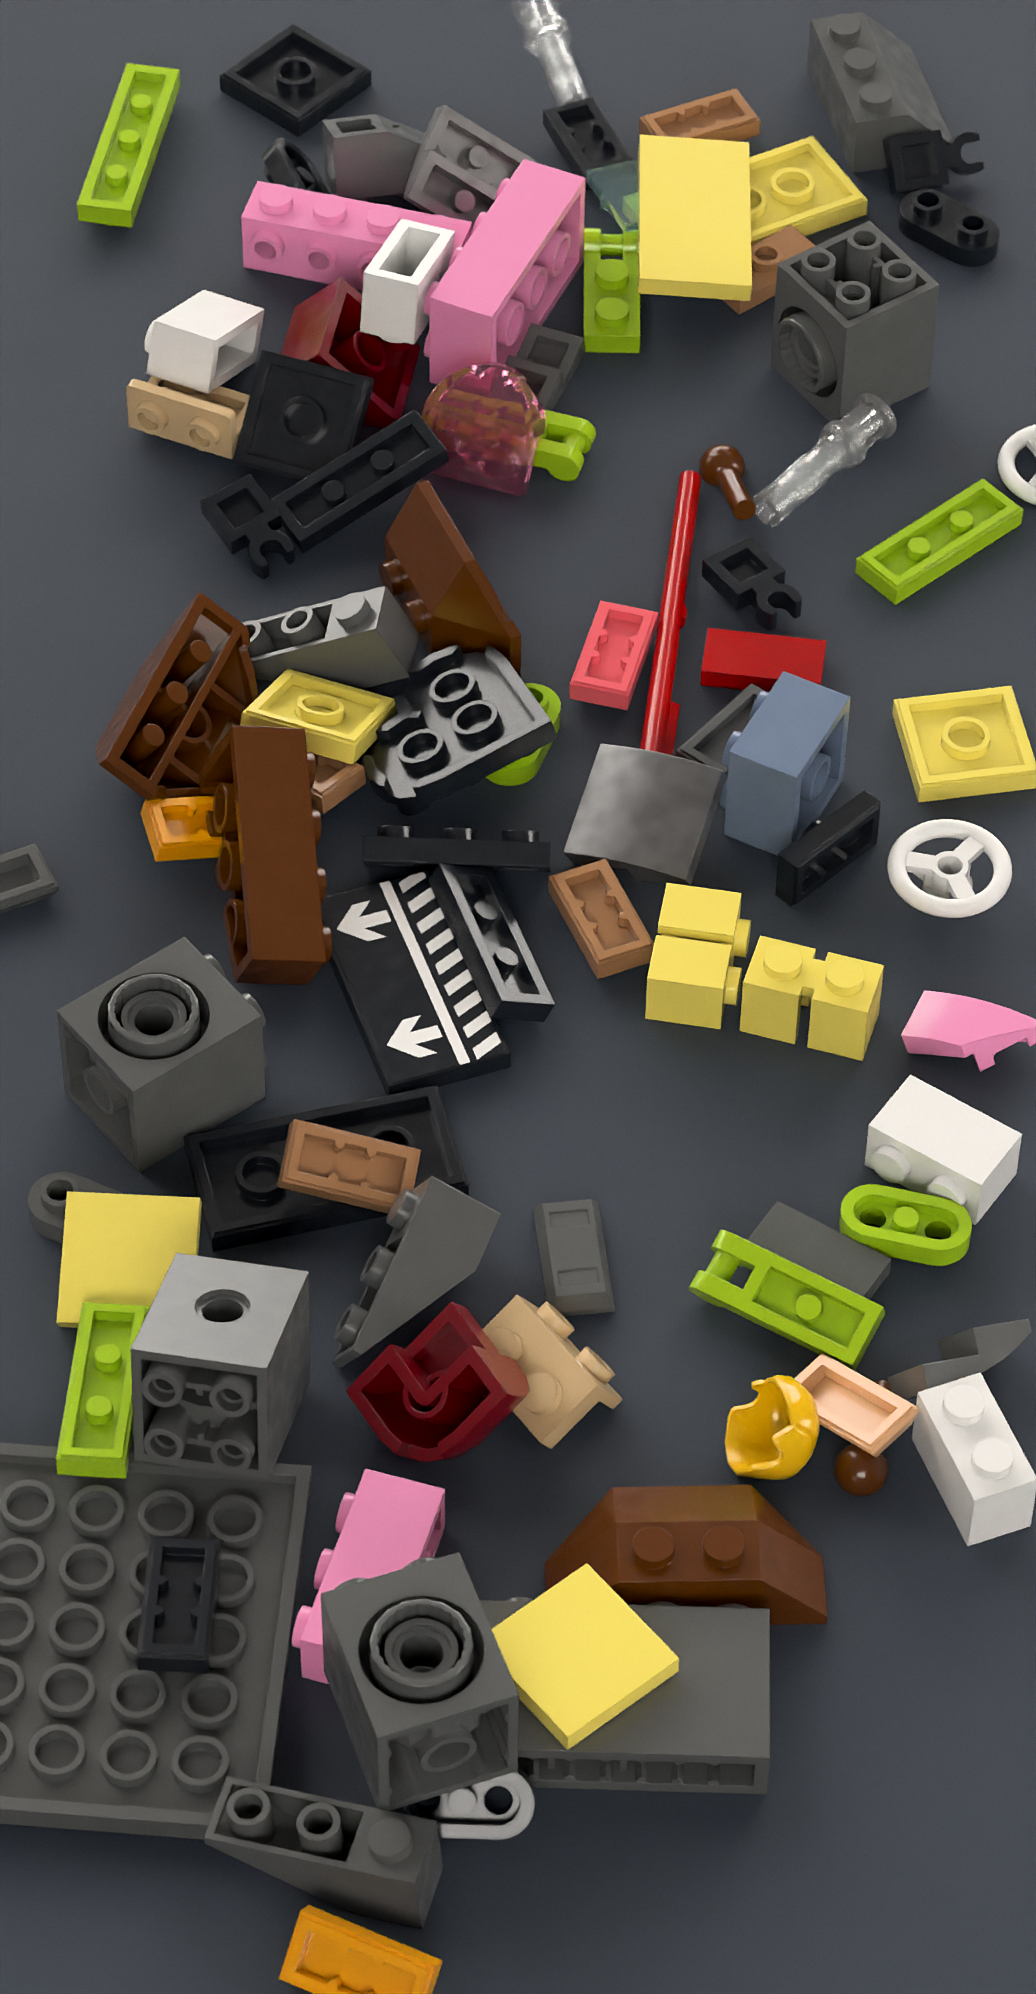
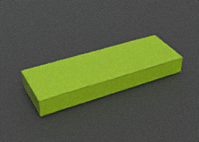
(938, 541)
(99, 1395)

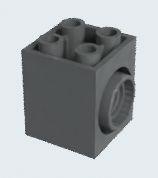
(853, 321)
(163, 1052)
(221, 1365)
(420, 1681)

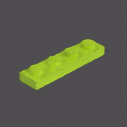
(128, 145)

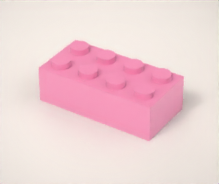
(507, 270)

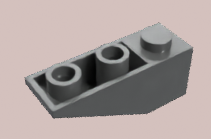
(368, 156)
(346, 640)
(430, 1250)
(334, 1849)

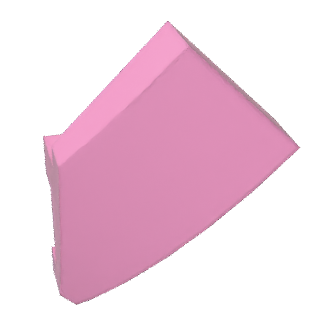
(965, 1027)

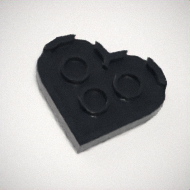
(454, 728)

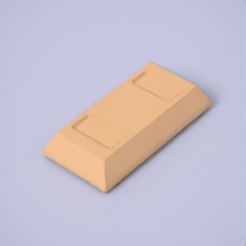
(856, 1406)

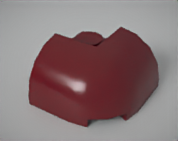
(439, 1390)

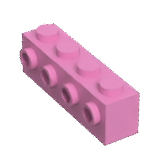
(322, 233)

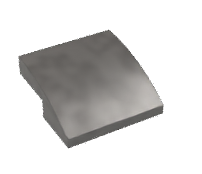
(459, 167)
(645, 814)

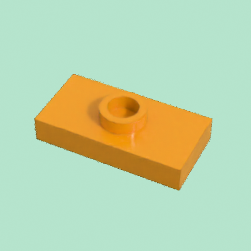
(179, 828)
(345, 1958)

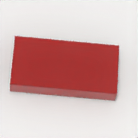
(743, 658)

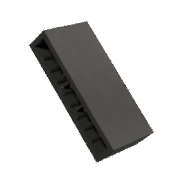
(688, 1734)

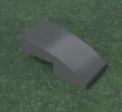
(548, 362)
(962, 1356)

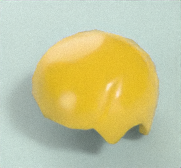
(774, 1432)

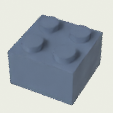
(784, 763)

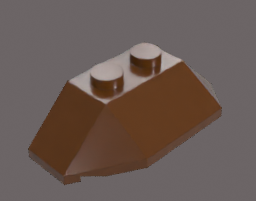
(443, 583)
(181, 704)
(697, 1551)

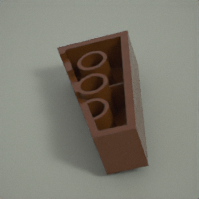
(268, 854)

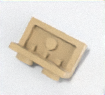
(187, 415)
(559, 1376)

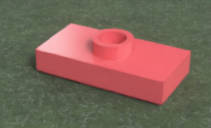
(613, 655)

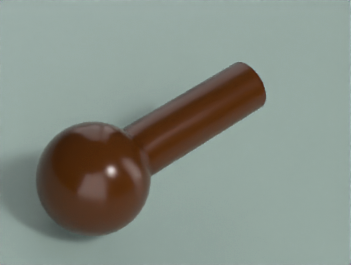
(724, 468)
(859, 1471)

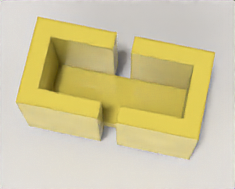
(694, 956)
(841, 989)

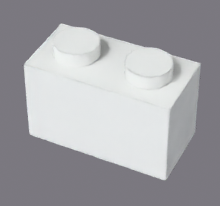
(400, 279)
(204, 341)
(942, 1147)
(974, 1459)

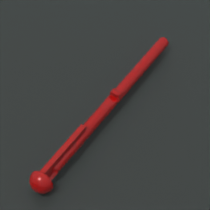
(660, 711)

